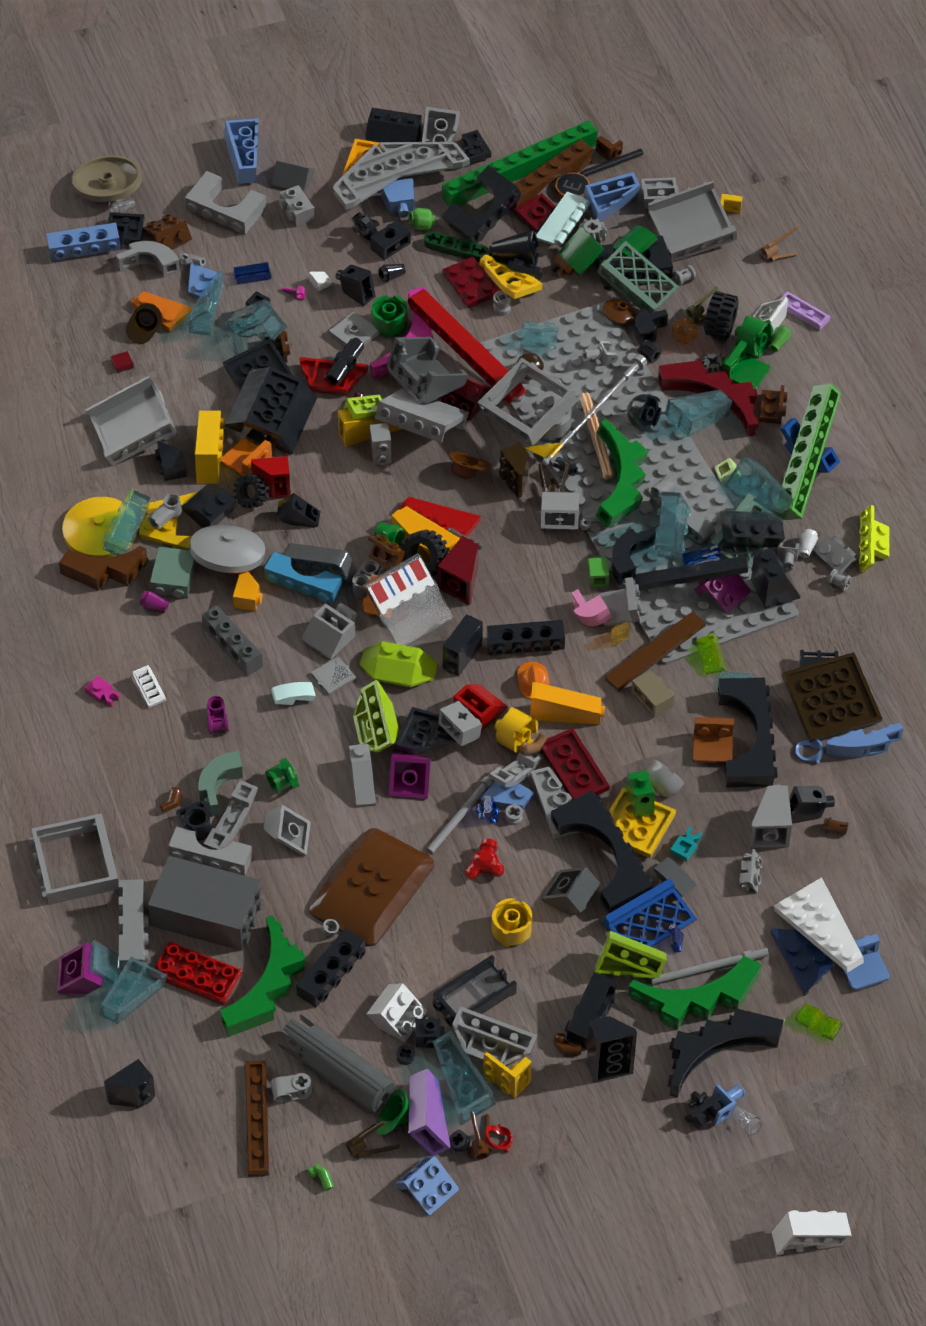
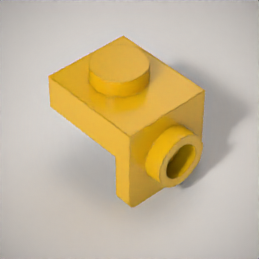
(731, 203)

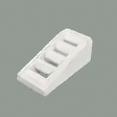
(143, 676)

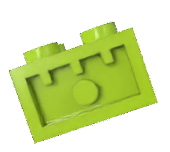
(362, 406)

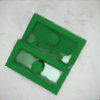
(638, 238)
(581, 250)

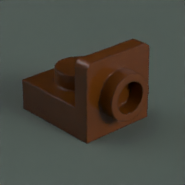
(607, 149)

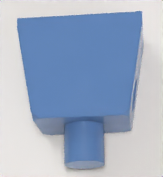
(399, 197)

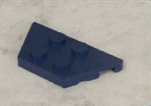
(802, 957)

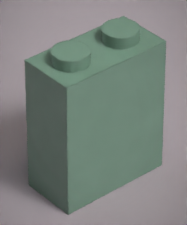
(173, 572)

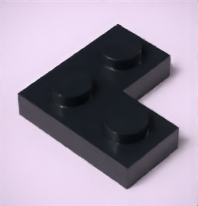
(475, 148)
(129, 223)

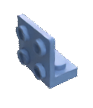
(428, 1184)

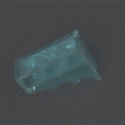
(256, 320)
(672, 525)
(131, 990)

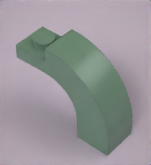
(215, 773)

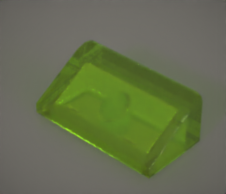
(711, 654)

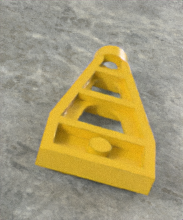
(516, 289)

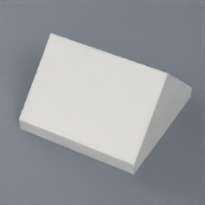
(773, 312)

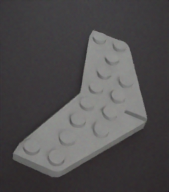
(395, 160)

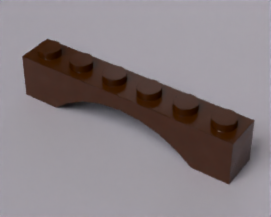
(572, 159)

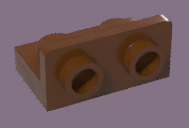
(772, 405)

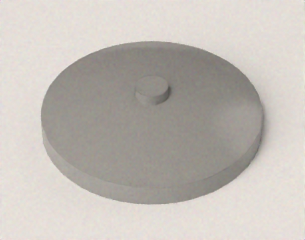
(227, 548)

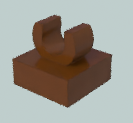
(562, 265)

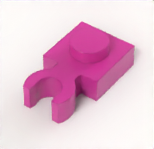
(100, 689)

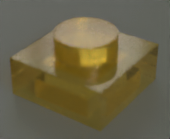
(620, 633)

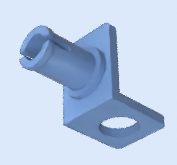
(728, 1101)

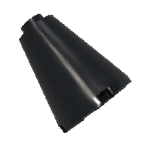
(518, 246)

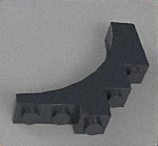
(741, 1030)

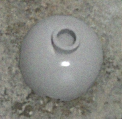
(664, 781)

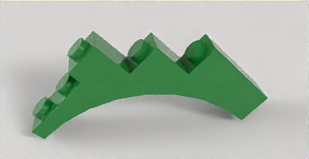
(630, 476)
(702, 1000)
(258, 1005)

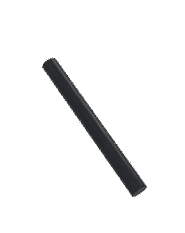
(612, 162)

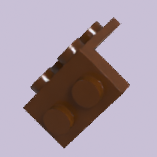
(169, 231)

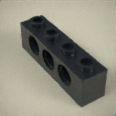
(525, 637)
(346, 943)

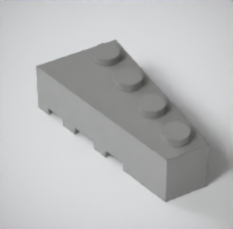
(133, 922)

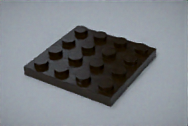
(832, 697)

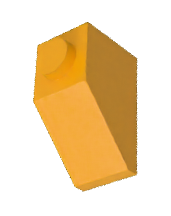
(247, 593)

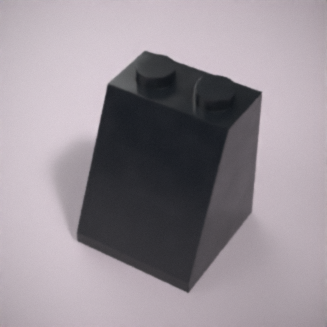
(772, 579)

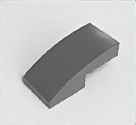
(669, 869)

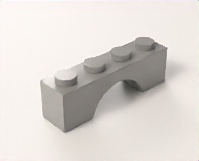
(233, 858)

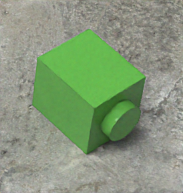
(598, 572)

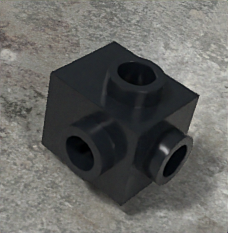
(427, 1031)

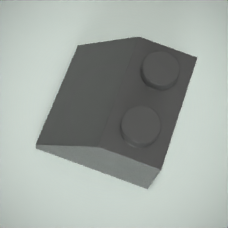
(571, 890)

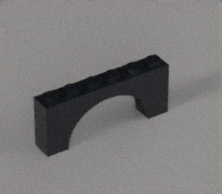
(750, 698)
(589, 816)

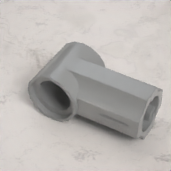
(169, 509)

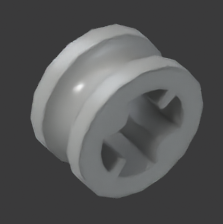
(511, 818)

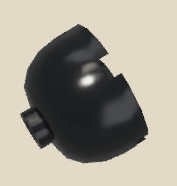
(644, 411)

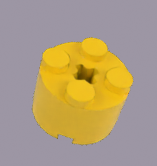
(515, 729)
(511, 922)

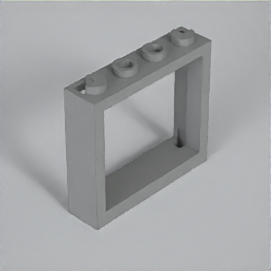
(508, 382)
(68, 829)

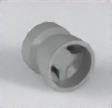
(501, 303)

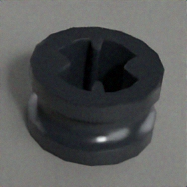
(403, 1060)
(457, 1135)

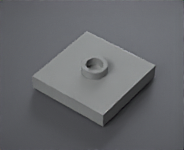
(352, 327)

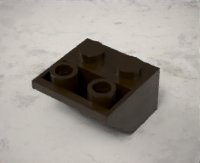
(514, 467)

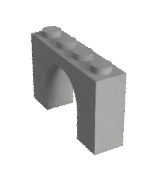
(238, 217)

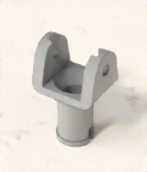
(601, 353)
(788, 555)

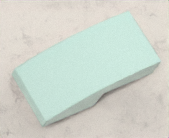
(290, 692)

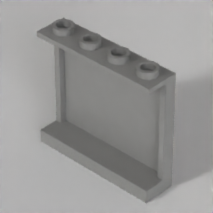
(691, 221)
(426, 419)
(131, 420)

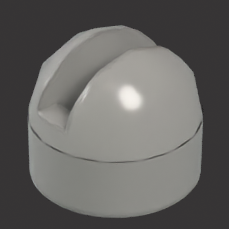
(334, 929)

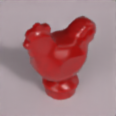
(485, 860)

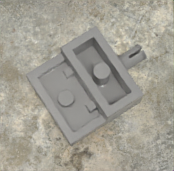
(657, 189)

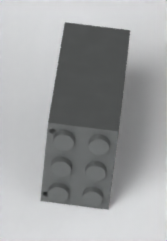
(205, 903)

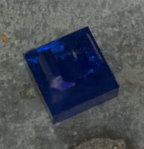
(488, 809)

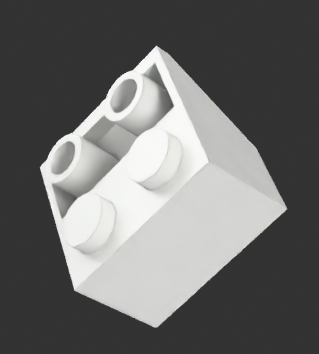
(396, 1011)

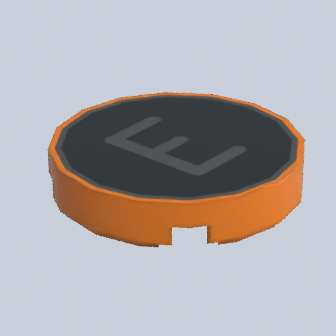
(571, 183)

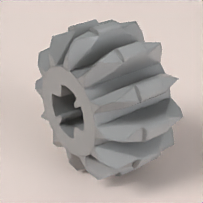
(595, 229)

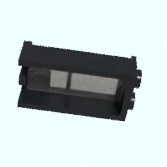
(474, 990)

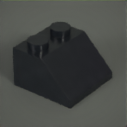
(209, 506)
(130, 1086)

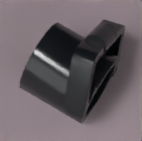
(196, 818)

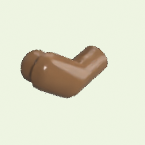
(534, 747)

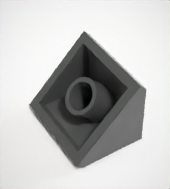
(290, 175)

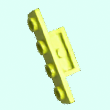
(873, 539)

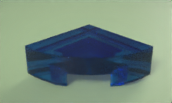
(677, 937)

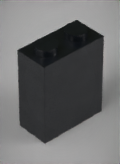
(462, 645)

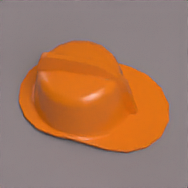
(529, 673)

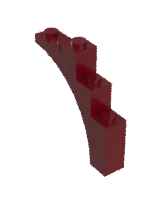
(694, 378)

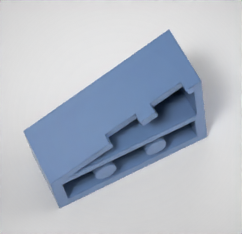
(611, 195)

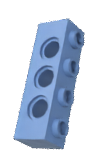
(83, 241)

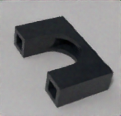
(477, 226)
(656, 254)

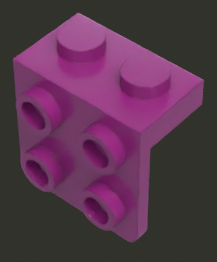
(726, 590)

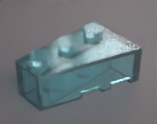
(698, 410)
(127, 523)

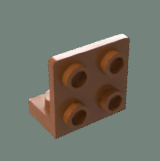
(712, 740)

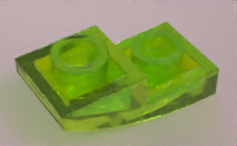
(815, 1020)

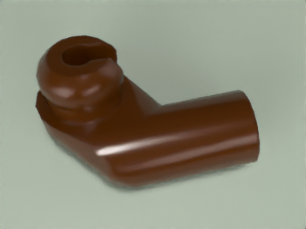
(174, 799)
(564, 1047)

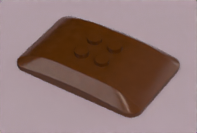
(372, 885)

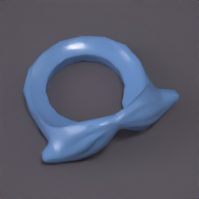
(814, 744)

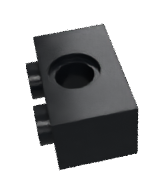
(390, 240)

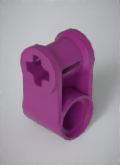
(217, 717)

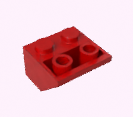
(275, 473)
(480, 703)

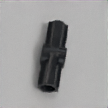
(345, 361)

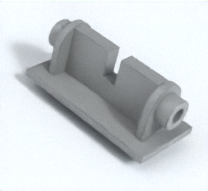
(752, 865)

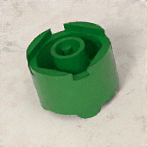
(389, 315)
(755, 333)

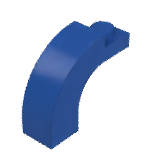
(828, 459)

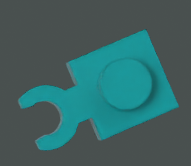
(685, 846)

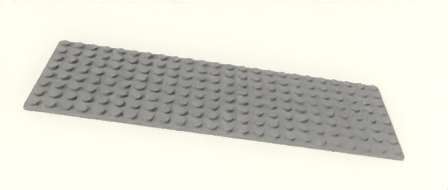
(669, 456)

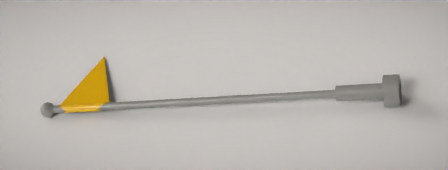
(549, 450)

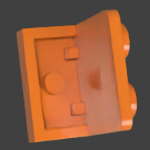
(241, 454)

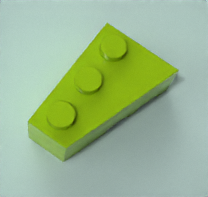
(629, 957)

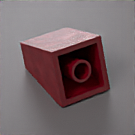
(459, 570)

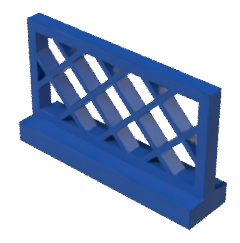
(643, 903)

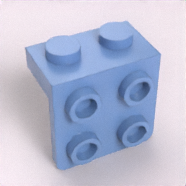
(873, 969)

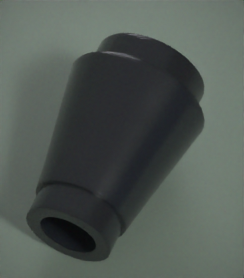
(391, 271)

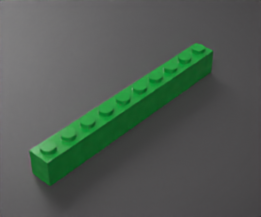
(518, 163)

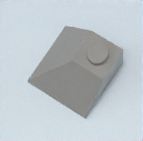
(288, 828)

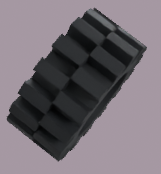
(241, 491)

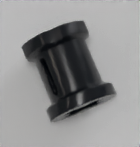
(649, 351)

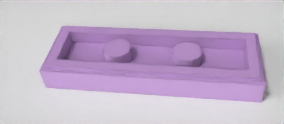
(806, 312)

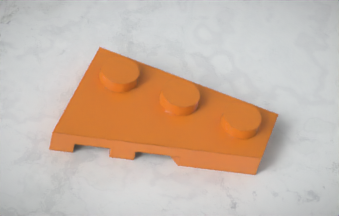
(172, 312)

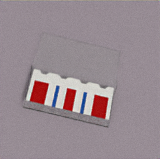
(408, 601)

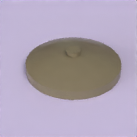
(107, 178)

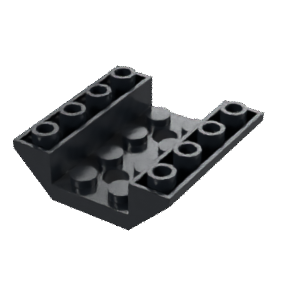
(288, 408)

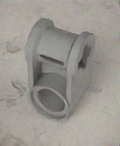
(288, 1088)

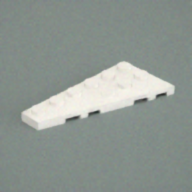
(819, 920)

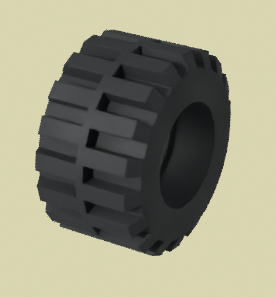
(721, 315)
(432, 542)

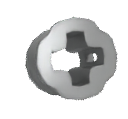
(684, 275)
(839, 580)

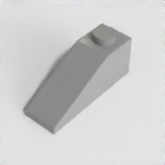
(362, 775)

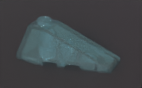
(204, 310)

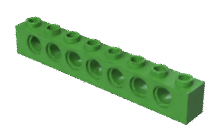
(809, 448)

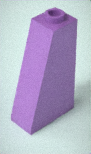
(427, 1113)

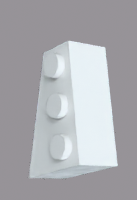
(811, 1229)

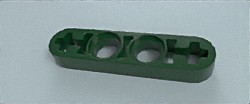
(457, 244)

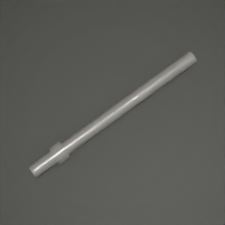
(485, 784)
(710, 966)

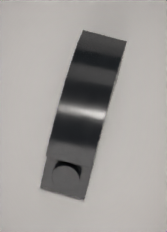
(624, 548)

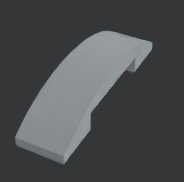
(517, 770)
(233, 816)

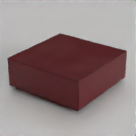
(122, 361)

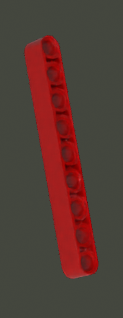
(461, 341)

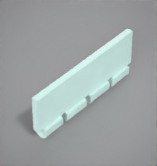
(563, 219)

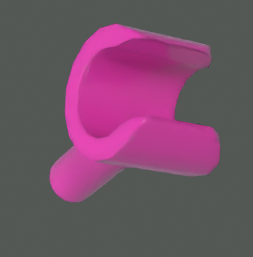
(299, 292)

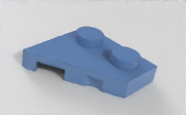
(199, 280)
(507, 796)

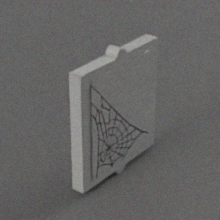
(333, 675)

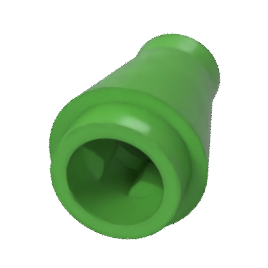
(779, 338)

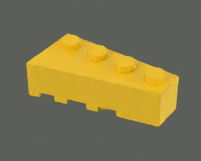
(209, 446)

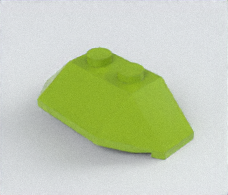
(398, 664)
(375, 718)

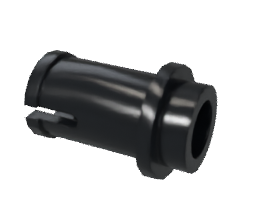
(562, 464)

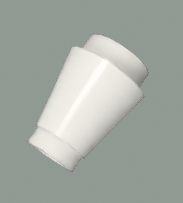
(808, 539)

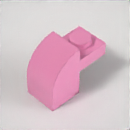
(591, 612)

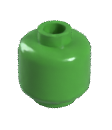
(421, 219)

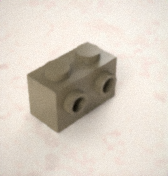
(653, 693)

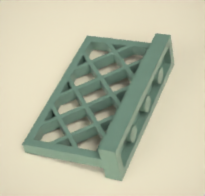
(625, 286)
(746, 506)

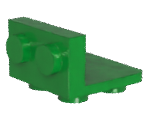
(744, 368)

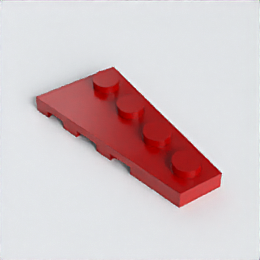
(444, 516)

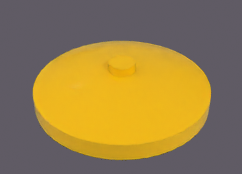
(87, 524)

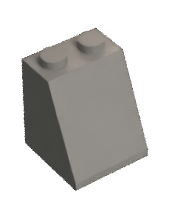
(773, 820)

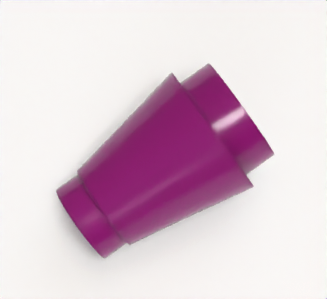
(153, 602)

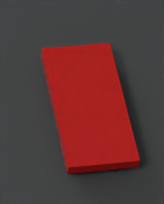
(198, 973)

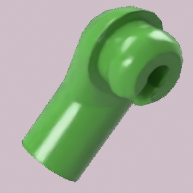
(322, 1174)

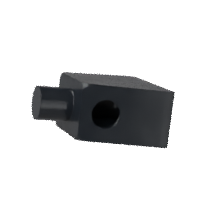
(357, 283)
(808, 803)

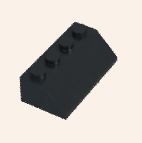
(610, 1049)

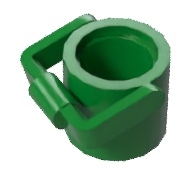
(392, 532)
(282, 776)

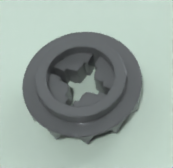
(711, 358)

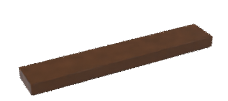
(655, 651)
(257, 1118)

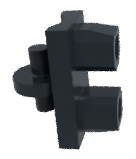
(364, 225)
(697, 1115)

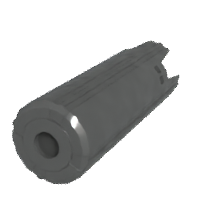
(338, 1064)

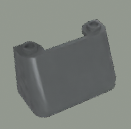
(419, 372)

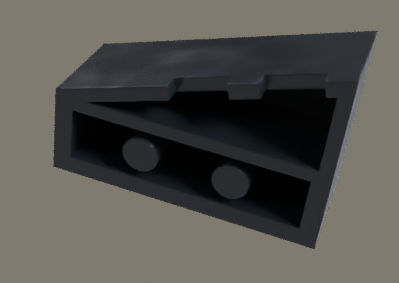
(595, 1002)

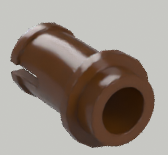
(835, 826)

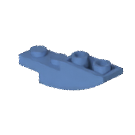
(857, 744)

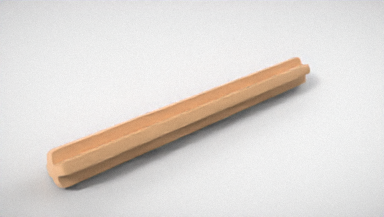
(599, 444)

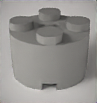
(561, 427)

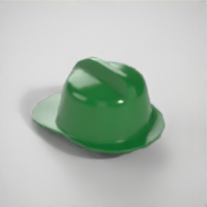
(395, 1112)

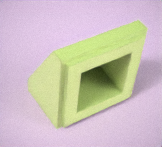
(725, 469)

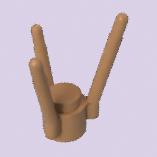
(771, 249)

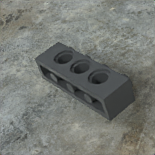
(232, 640)

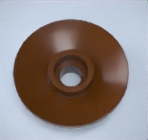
(619, 311)

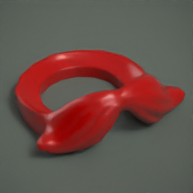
(500, 1131)

